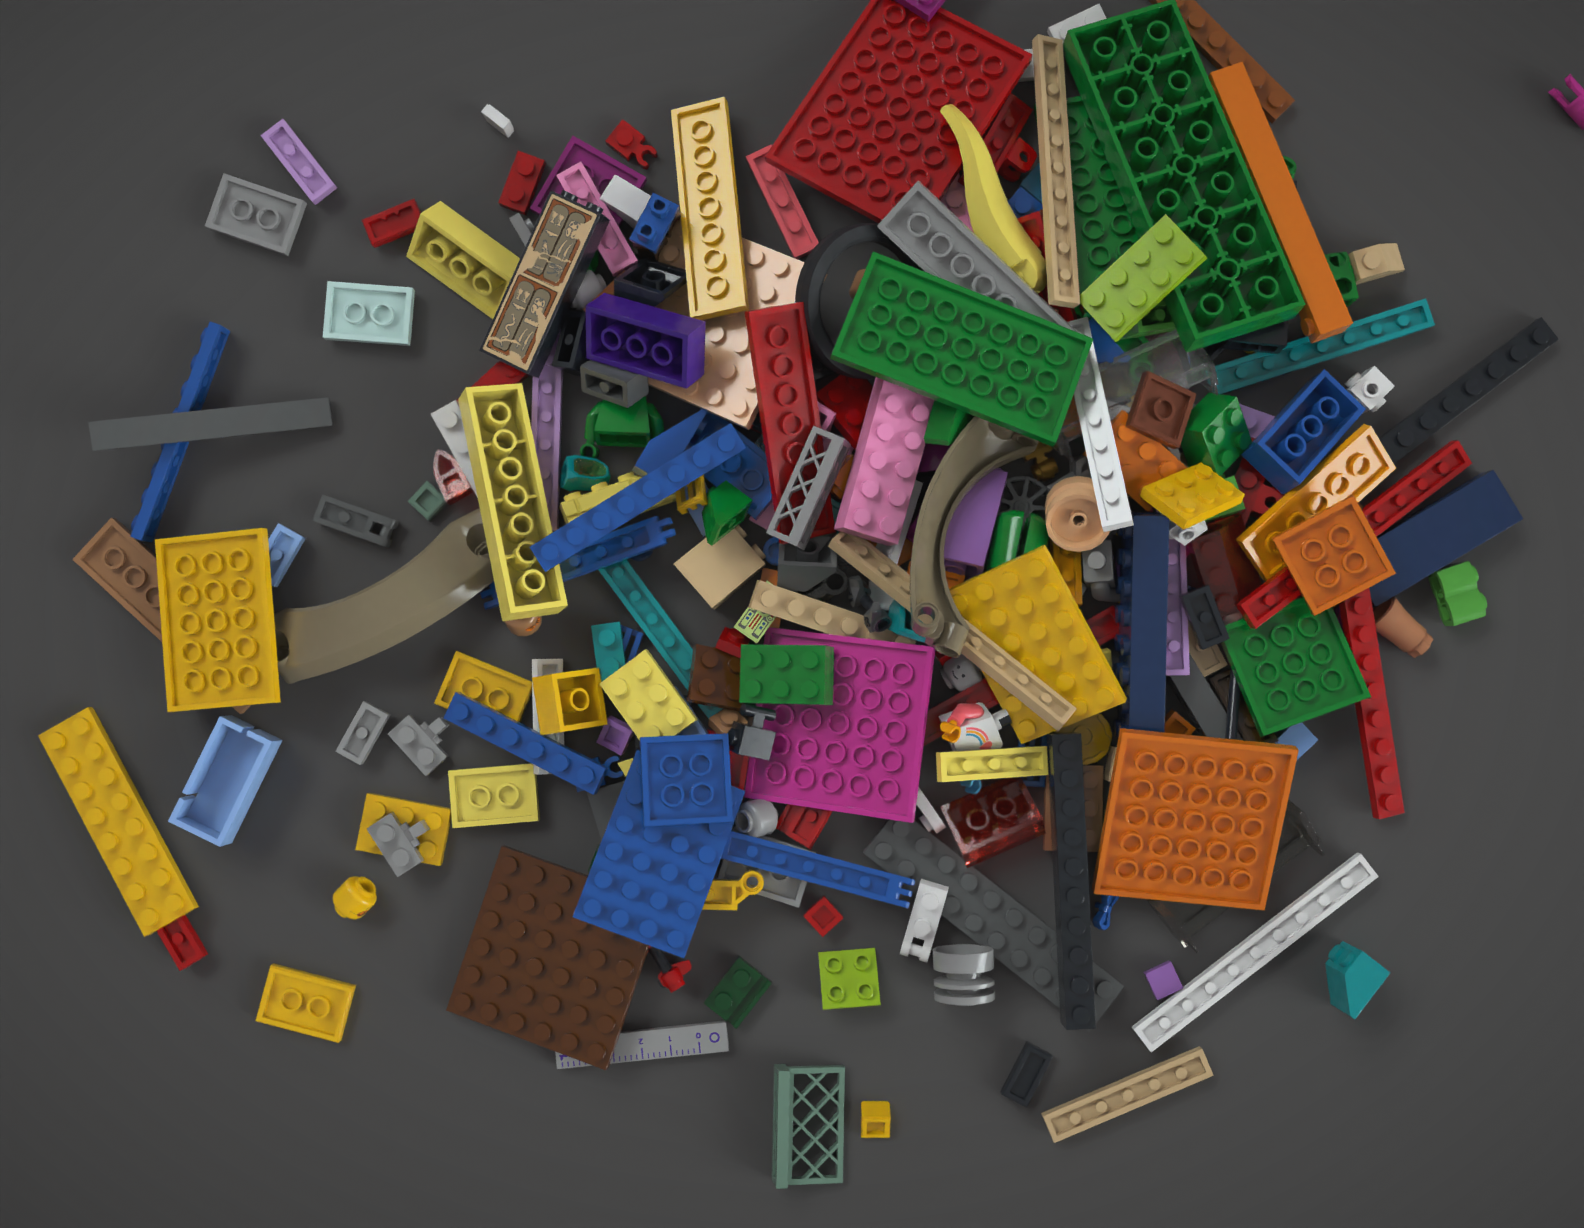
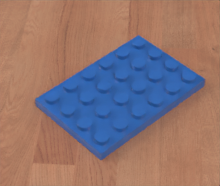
(652, 878)

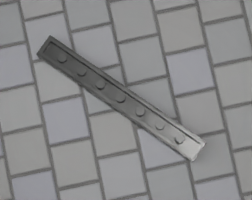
(210, 424)

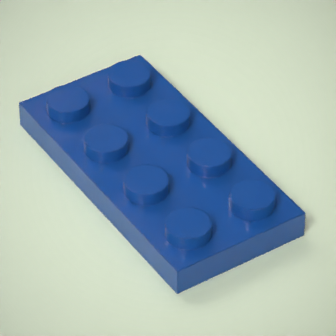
(744, 470)

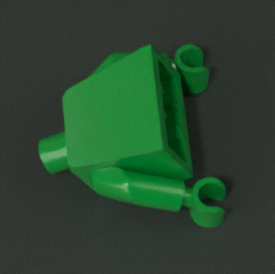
(621, 426)

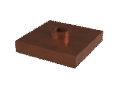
(1160, 410)

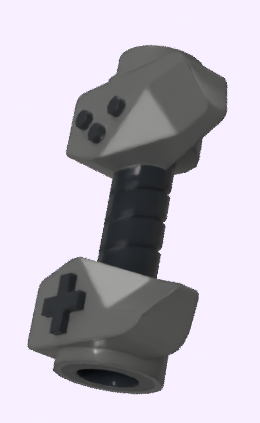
(859, 594)

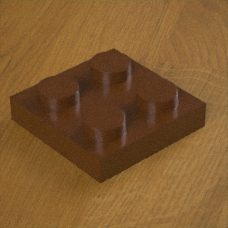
(714, 678)

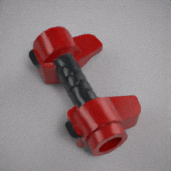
(671, 974)

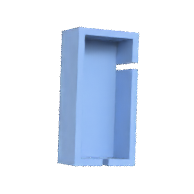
(225, 780)

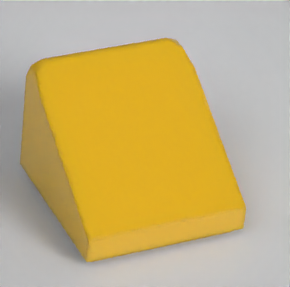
(875, 1119)

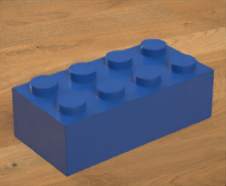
(1303, 432)

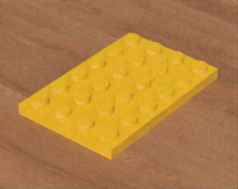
(217, 620)
(1038, 623)

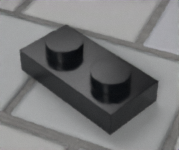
(1204, 617)

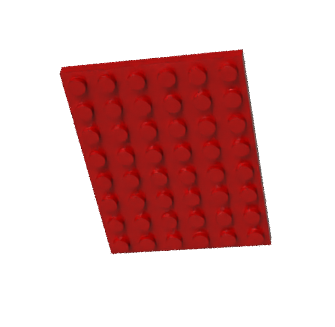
(876, 106)

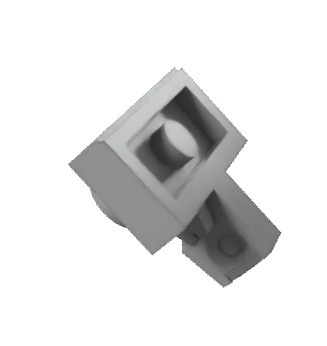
(421, 742)
(398, 842)

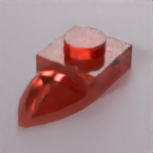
(450, 477)

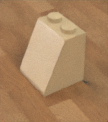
(721, 568)

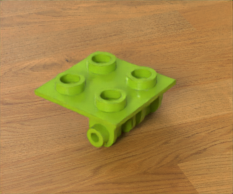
(849, 978)

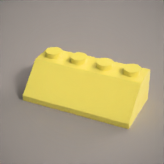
(462, 257)

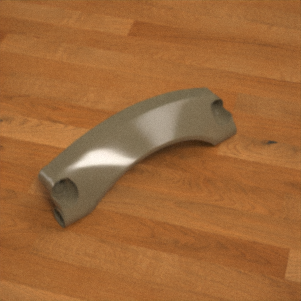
(971, 457)
(390, 611)

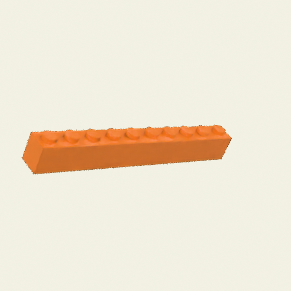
(1324, 308)

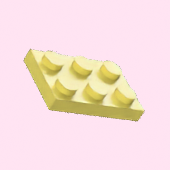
(648, 698)
(493, 795)

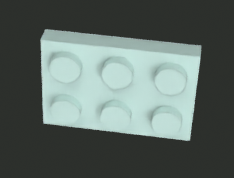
(368, 313)

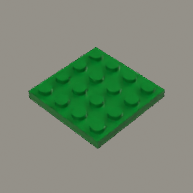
(1293, 667)

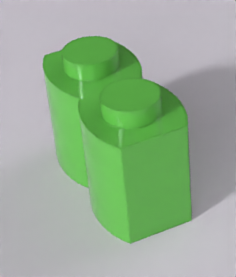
(1458, 593)

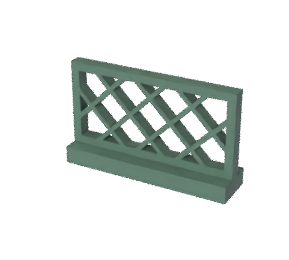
(783, 1125)

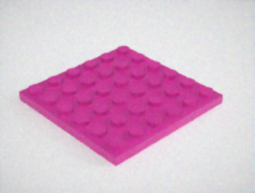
(862, 748)

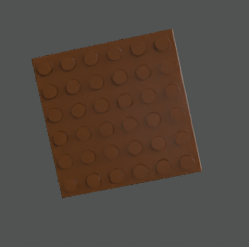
(543, 970)

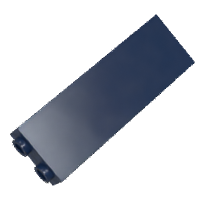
(1444, 532)

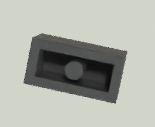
(613, 383)

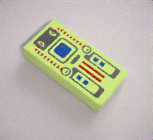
(754, 623)

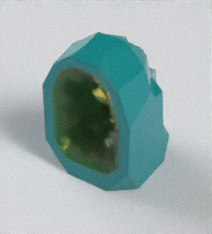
(583, 473)

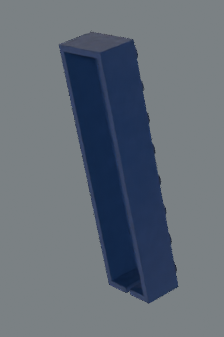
(1142, 622)

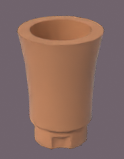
(1401, 628)

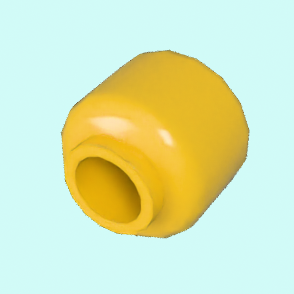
(354, 897)

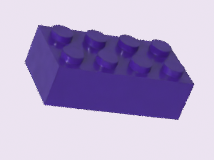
(645, 340)

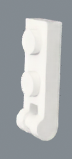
(924, 919)

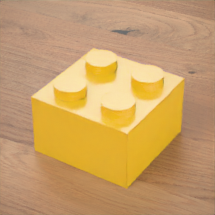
(569, 701)

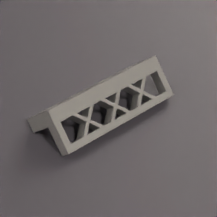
(818, 492)

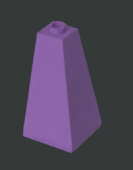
(973, 526)

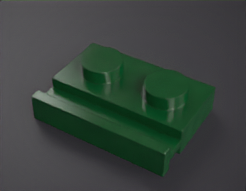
(737, 992)

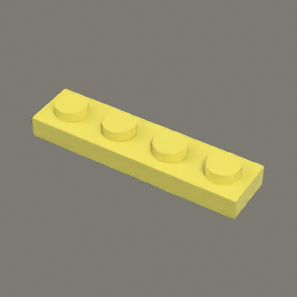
(991, 763)

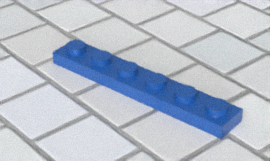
(526, 743)

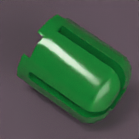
(1007, 535)

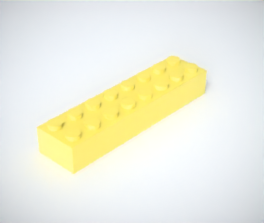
(510, 499)

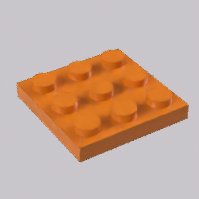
(1333, 555)

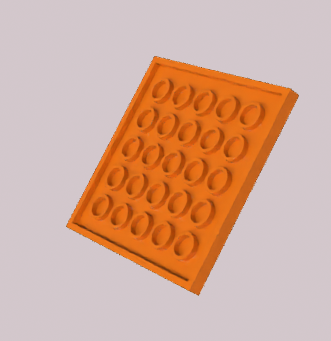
(1193, 819)

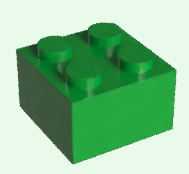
(1215, 433)

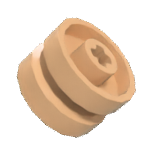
(1074, 515)

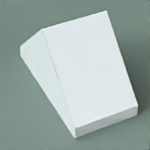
(625, 200)

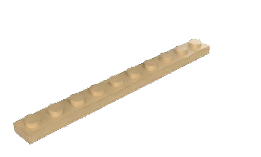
(1055, 172)
(977, 647)

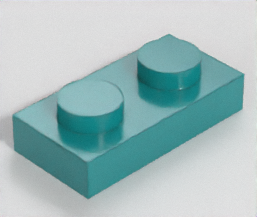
(608, 648)

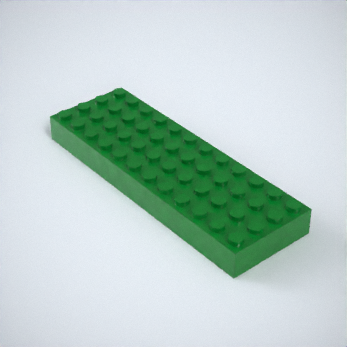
(1182, 161)

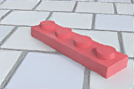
(783, 204)

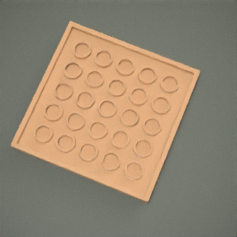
(728, 376)

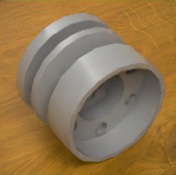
(963, 979)

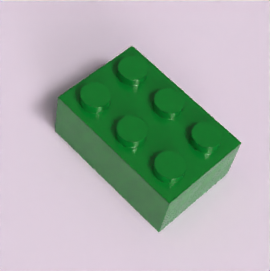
(787, 674)

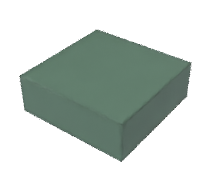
(428, 501)

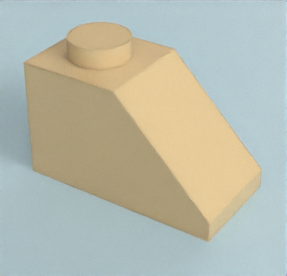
(1376, 262)

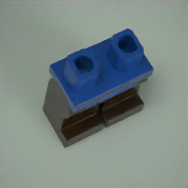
(654, 227)

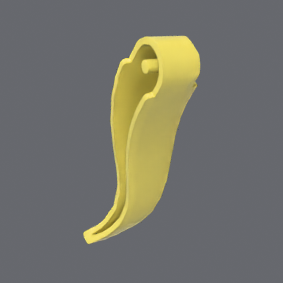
(988, 206)

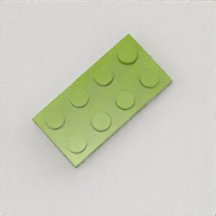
(1141, 278)

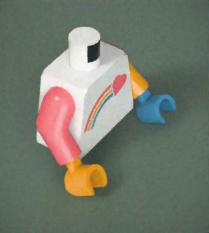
(973, 729)

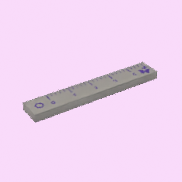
(662, 1043)

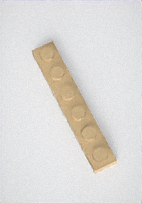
(815, 614)
(1127, 1094)

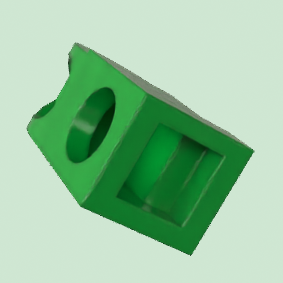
(1343, 275)

